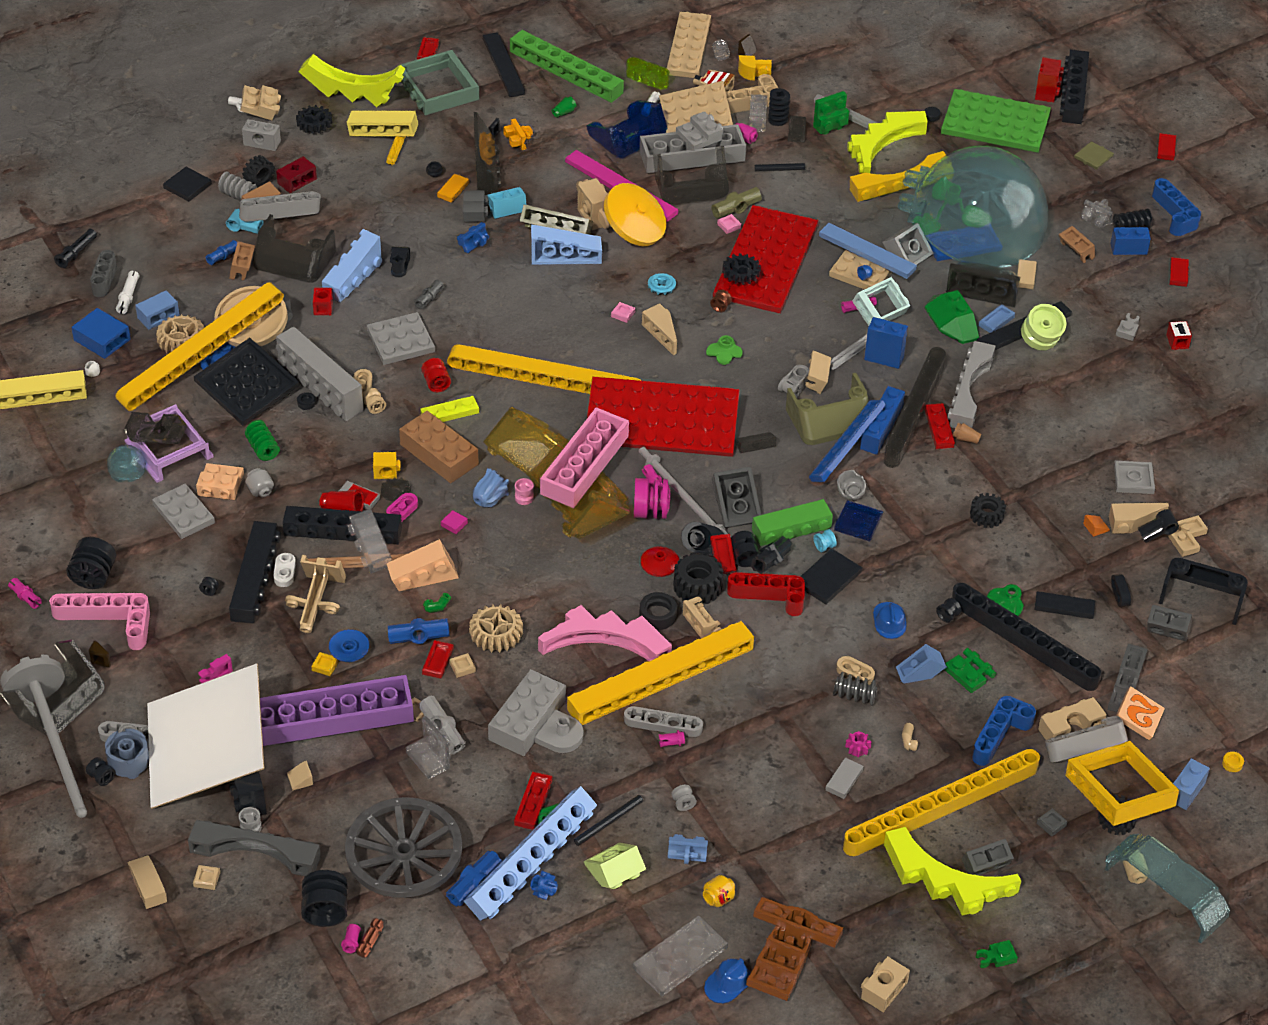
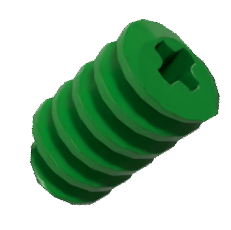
(261, 440)

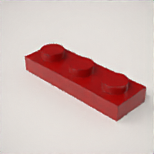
(939, 426)
(533, 800)

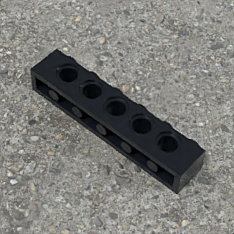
(1074, 86)
(333, 524)

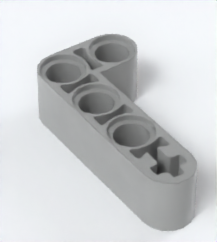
(1087, 740)

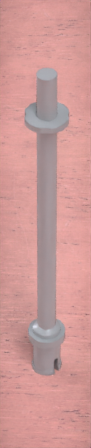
(654, 461)

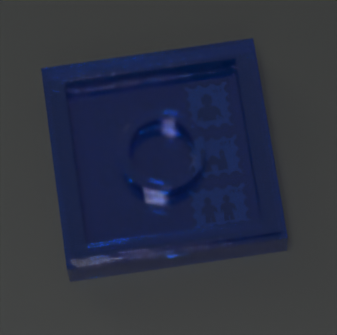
(858, 520)

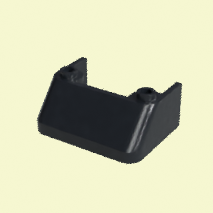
(1208, 577)

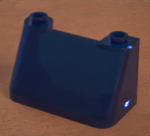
(624, 138)

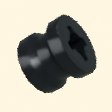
(948, 610)

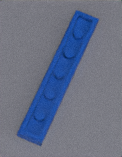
(847, 441)

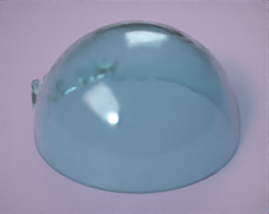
(979, 206)

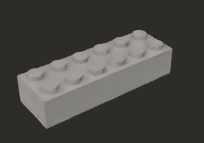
(678, 155)
(319, 374)

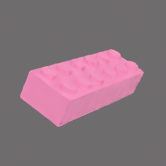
(584, 457)

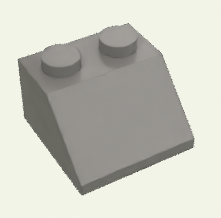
(909, 244)

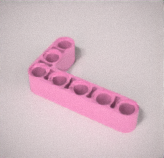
(107, 606)

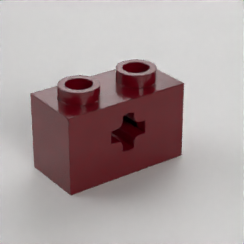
(296, 174)

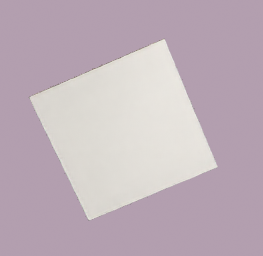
(205, 736)

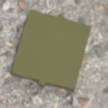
(1093, 155)

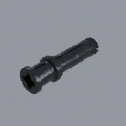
(71, 252)

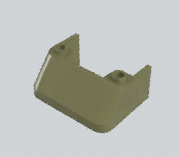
(826, 421)

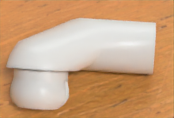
(235, 101)

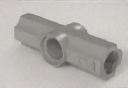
(445, 724)

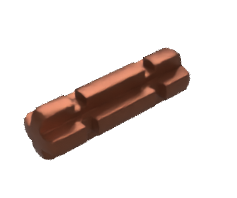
(370, 937)

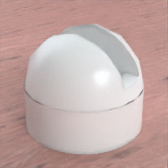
(92, 369)

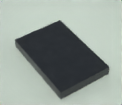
(830, 576)

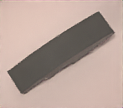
(1128, 674)

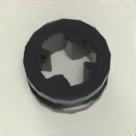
(209, 586)

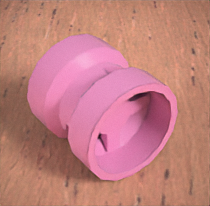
(524, 491)

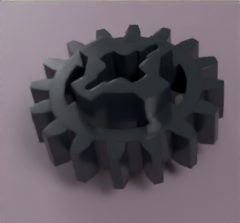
(314, 119)
(741, 269)

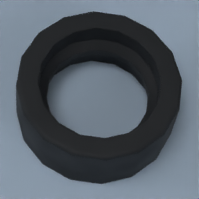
(659, 599)

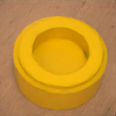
(1233, 761)

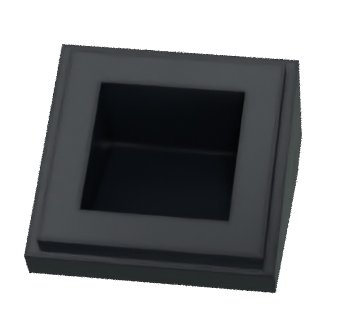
(494, 128)

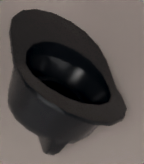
(697, 536)

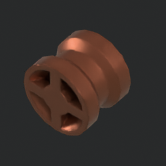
(721, 301)

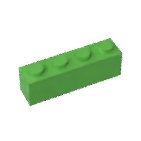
(792, 522)

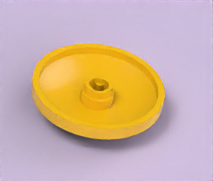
(634, 214)

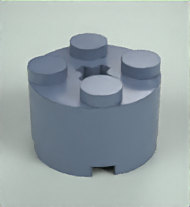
(127, 753)

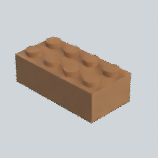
(438, 446)

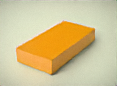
(453, 188)

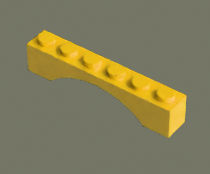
(869, 185)

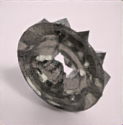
(393, 494)

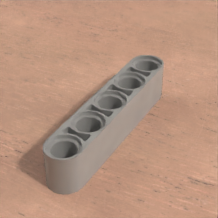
(279, 206)

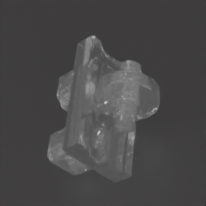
(1098, 210)

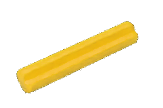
(395, 149)

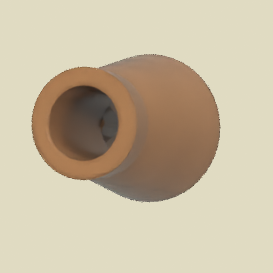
(966, 433)

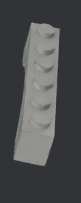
(979, 362)

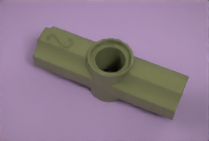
(736, 202)

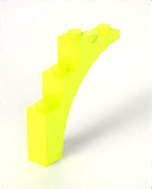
(353, 86)
(893, 127)
(942, 881)

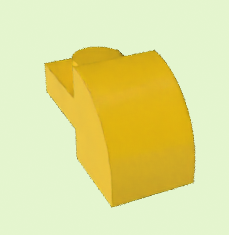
(751, 68)

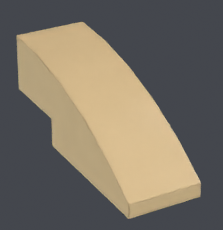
(147, 881)

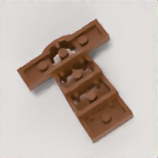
(787, 946)

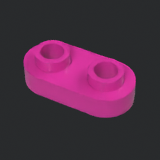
(404, 505)

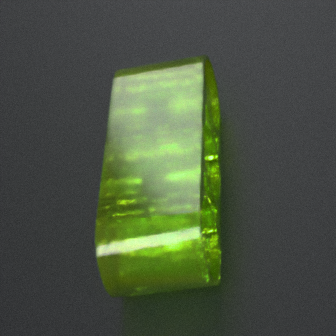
(647, 73)

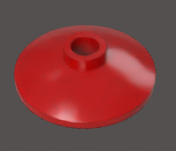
(659, 561)

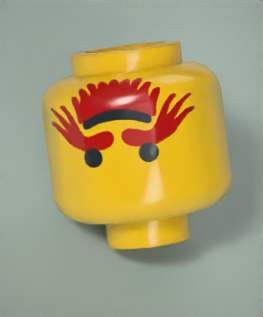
(719, 891)

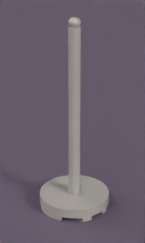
(36, 681)

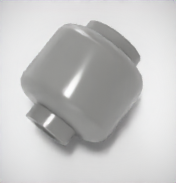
(259, 482)

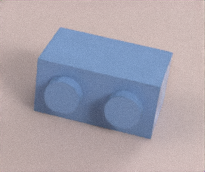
(156, 309)
(1190, 782)

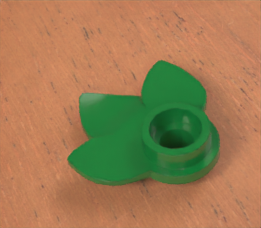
(1010, 602)

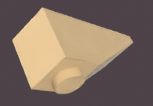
(659, 324)
(1130, 516)

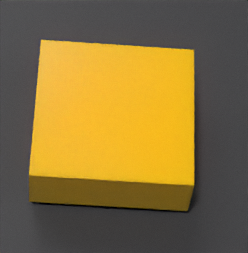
(324, 664)

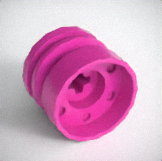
(651, 498)

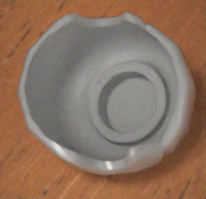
(851, 485)

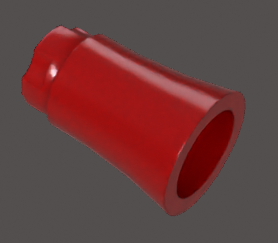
(342, 500)

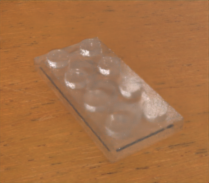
(680, 956)

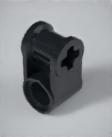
(399, 259)

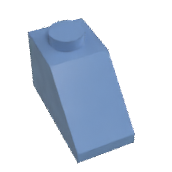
(921, 665)

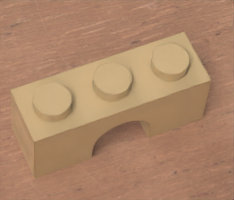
(1083, 714)

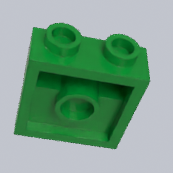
(831, 113)

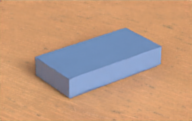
(996, 319)

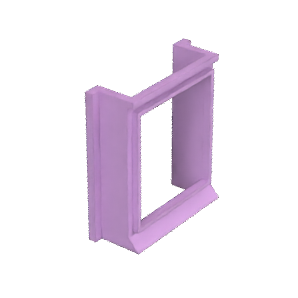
(154, 465)

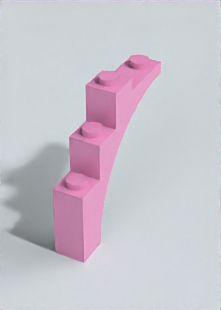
(609, 629)

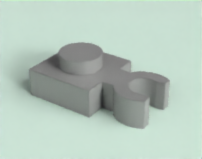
(1128, 328)

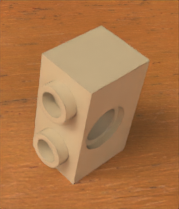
(881, 994)

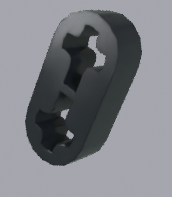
(1120, 590)

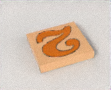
(1140, 713)

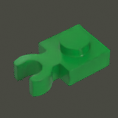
(999, 954)

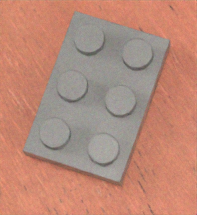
(183, 511)

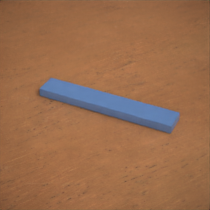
(867, 250)

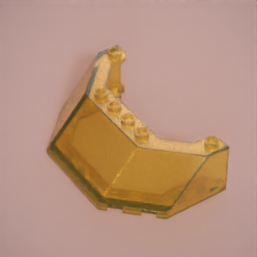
(532, 449)

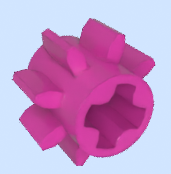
(858, 744)

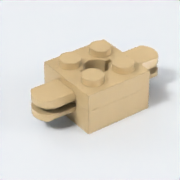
(591, 202)

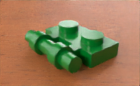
(966, 674)

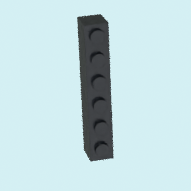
(254, 572)

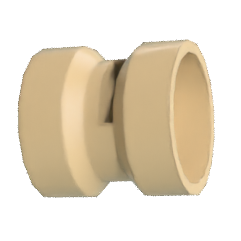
(374, 401)

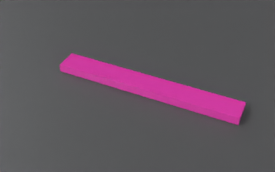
(610, 178)

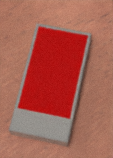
(370, 497)

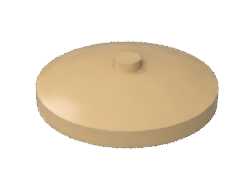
(262, 330)

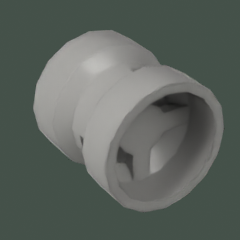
(250, 819)

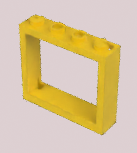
(1109, 807)

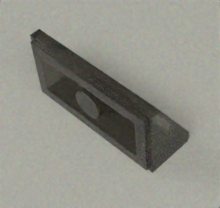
(756, 442)

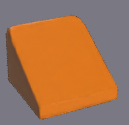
(1095, 525)

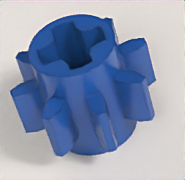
(544, 885)

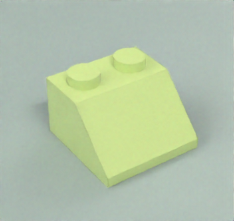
(616, 865)

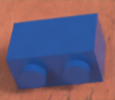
(1130, 241)

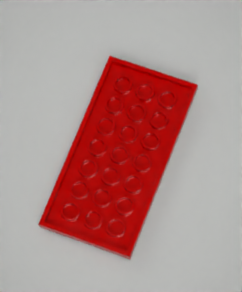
(780, 246)
(670, 414)

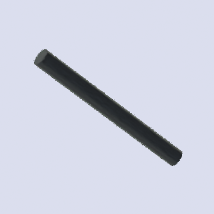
(608, 820)

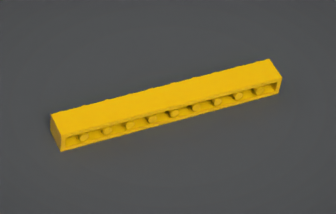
(660, 673)

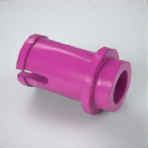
(671, 739)
(350, 942)

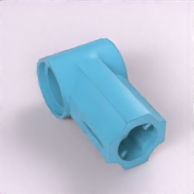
(234, 223)

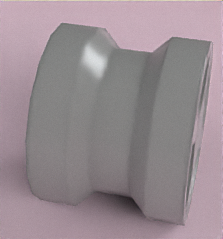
(683, 797)

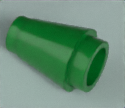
(564, 107)

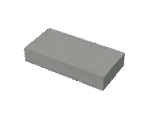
(844, 778)

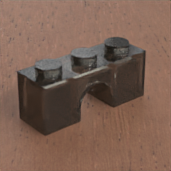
(143, 428)

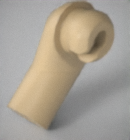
(907, 736)

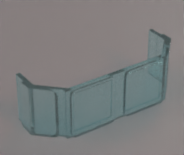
(1174, 877)

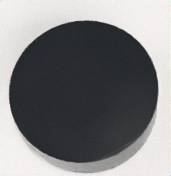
(932, 114)
(306, 401)

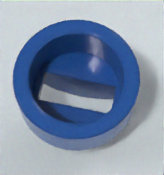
(864, 272)

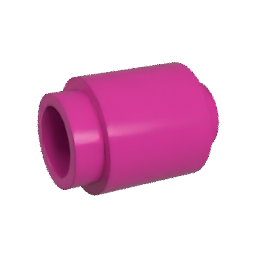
(749, 133)

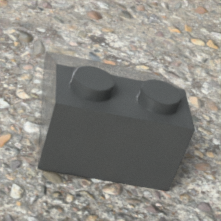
(736, 496)

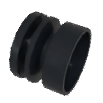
(91, 563)
(324, 898)

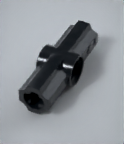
(771, 554)

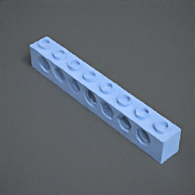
(479, 898)

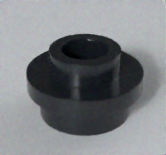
(434, 169)

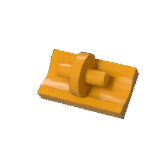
(517, 134)

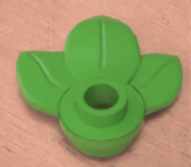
(724, 350)

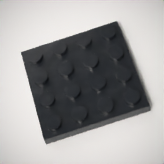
(246, 381)

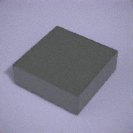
(1052, 822)

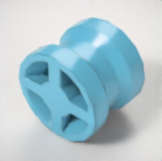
(825, 540)

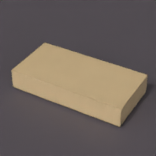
(1026, 271)

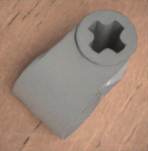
(795, 380)

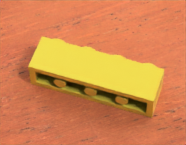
(382, 123)

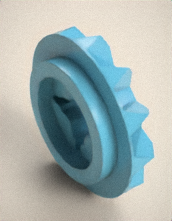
(661, 278)

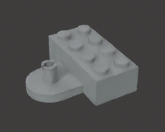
(534, 717)

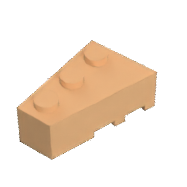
(422, 567)

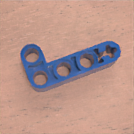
(1183, 212)
(1006, 713)

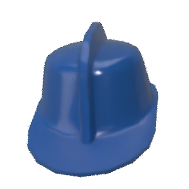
(889, 620)
(727, 981)

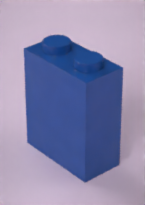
(100, 333)
(886, 342)

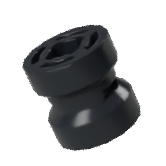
(100, 771)

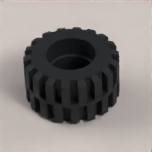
(702, 567)

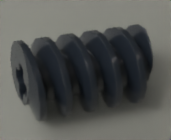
(779, 107)
(1133, 219)

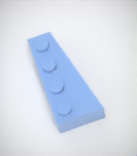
(564, 247)
(354, 266)

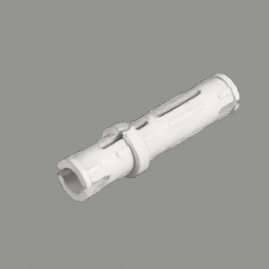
(125, 296)

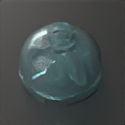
(126, 463)

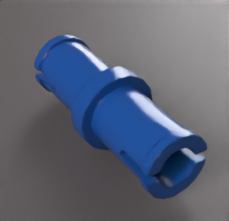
(221, 253)

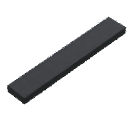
(503, 64)
(1012, 332)

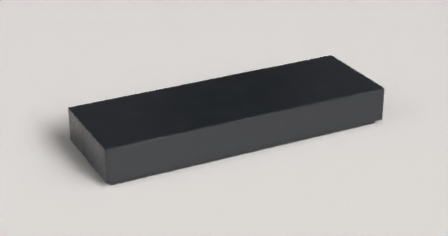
(1064, 605)

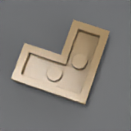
(1184, 537)

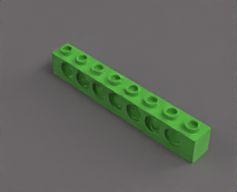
(566, 66)

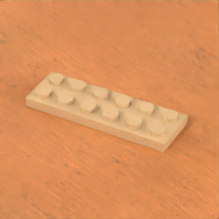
(688, 44)

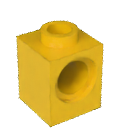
(385, 465)

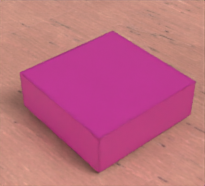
(454, 522)

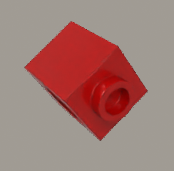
(322, 301)

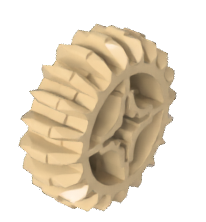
(177, 331)
(496, 628)

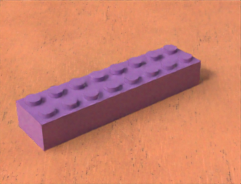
(336, 710)

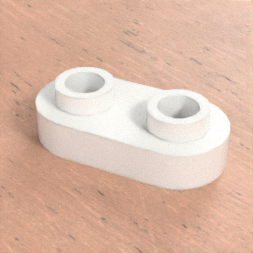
(284, 570)

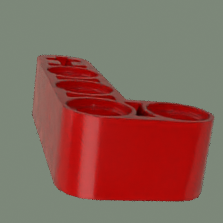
(769, 587)

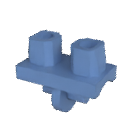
(687, 849)

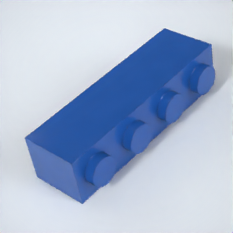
(878, 430)

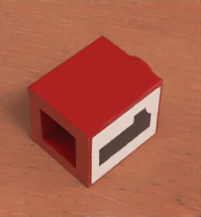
(1179, 335)

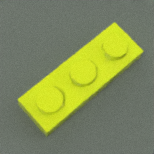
(453, 409)

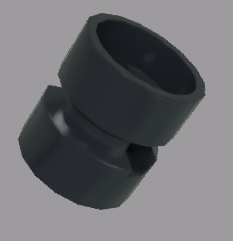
(744, 548)

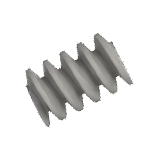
(234, 185)

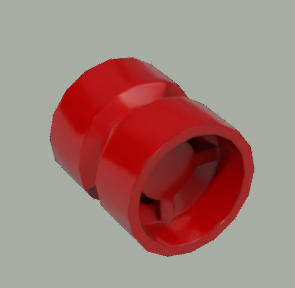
(436, 375)

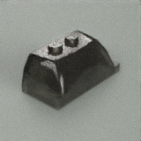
(984, 283)

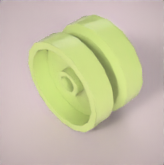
(1043, 327)

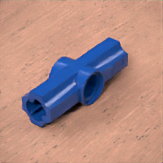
(429, 630)
(472, 877)

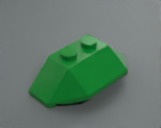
(953, 316)

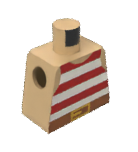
(715, 76)

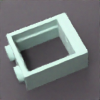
(892, 289)

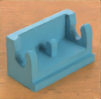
(507, 202)

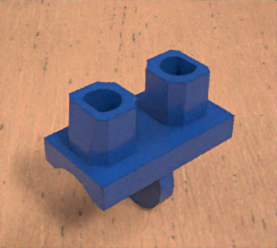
(474, 237)

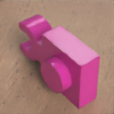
(218, 668)

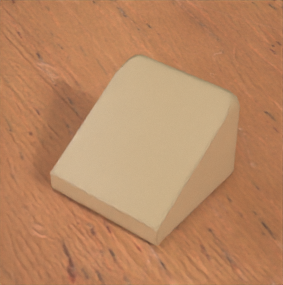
(300, 776)

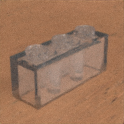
(369, 541)

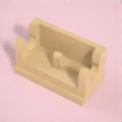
(818, 371)
(699, 617)

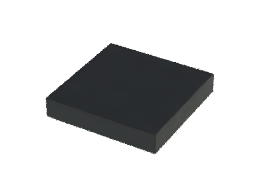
(187, 183)

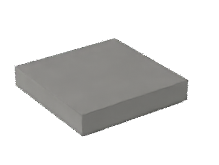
(1134, 477)

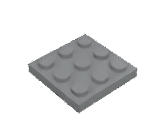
(400, 338)

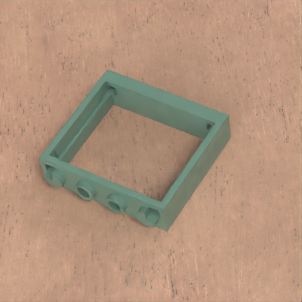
(433, 63)

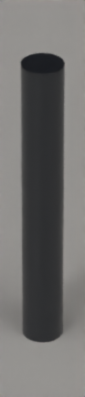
(777, 167)

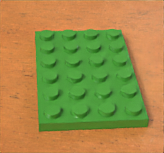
(996, 120)

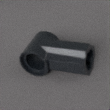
(1163, 524)

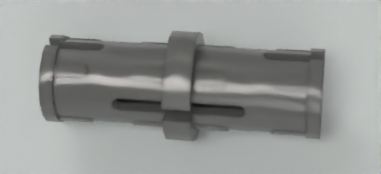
(428, 294)

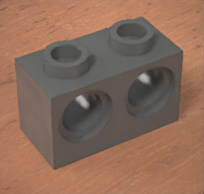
(1169, 622)
(988, 858)

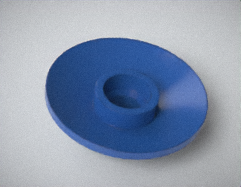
(349, 645)

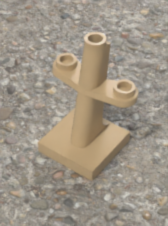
(320, 573)

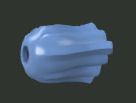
(490, 489)

